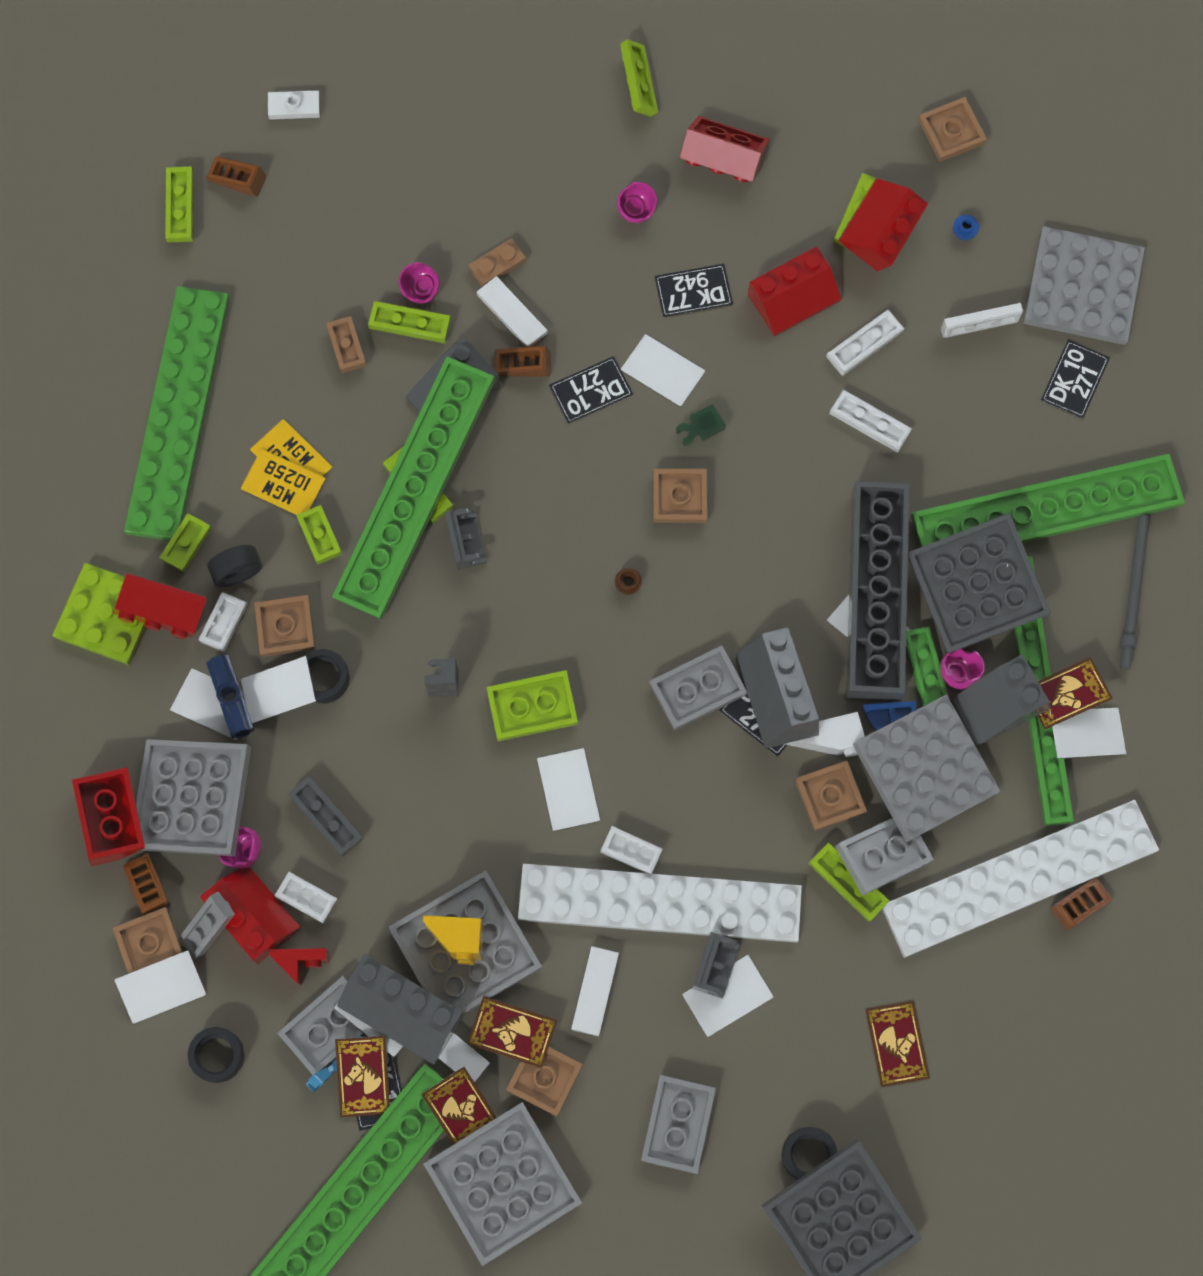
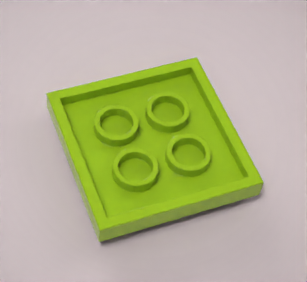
(90, 618)

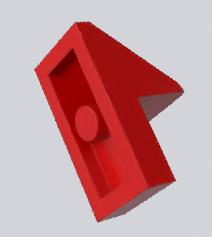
(291, 960)

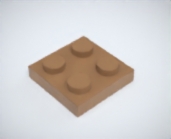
(952, 129)
(679, 495)
(284, 625)
(830, 796)
(147, 940)
(547, 1085)

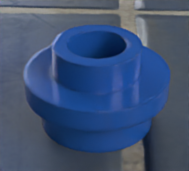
(961, 232)

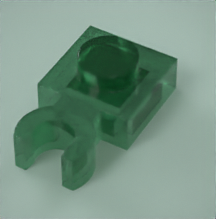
(703, 423)

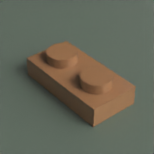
(497, 262)
(346, 344)

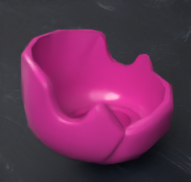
(637, 202)
(419, 283)
(962, 668)
(247, 849)

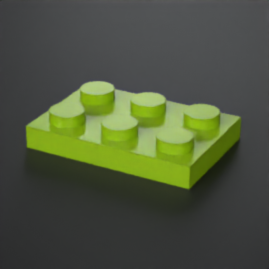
(532, 705)

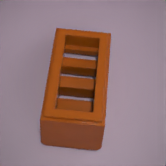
(252, 179)
(533, 370)
(154, 904)
(1064, 916)

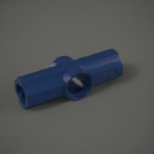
(224, 682)

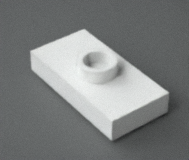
(293, 104)
(223, 622)
(631, 850)
(306, 897)

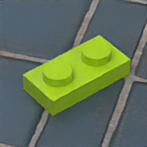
(319, 534)
(185, 543)

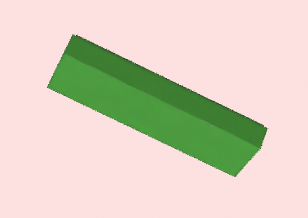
(925, 665)

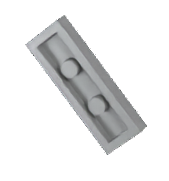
(206, 925)

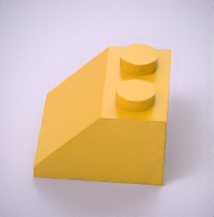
(458, 936)

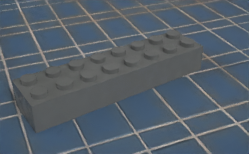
(878, 591)

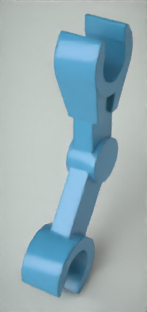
(322, 1076)

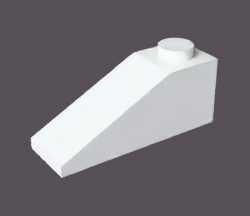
(835, 736)

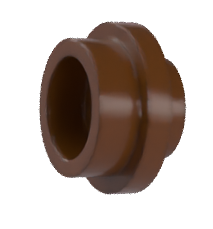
(631, 574)

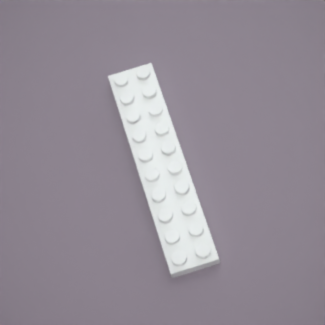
(1019, 878)
(660, 903)

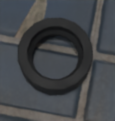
(234, 565)
(343, 680)
(196, 1045)
(796, 1136)

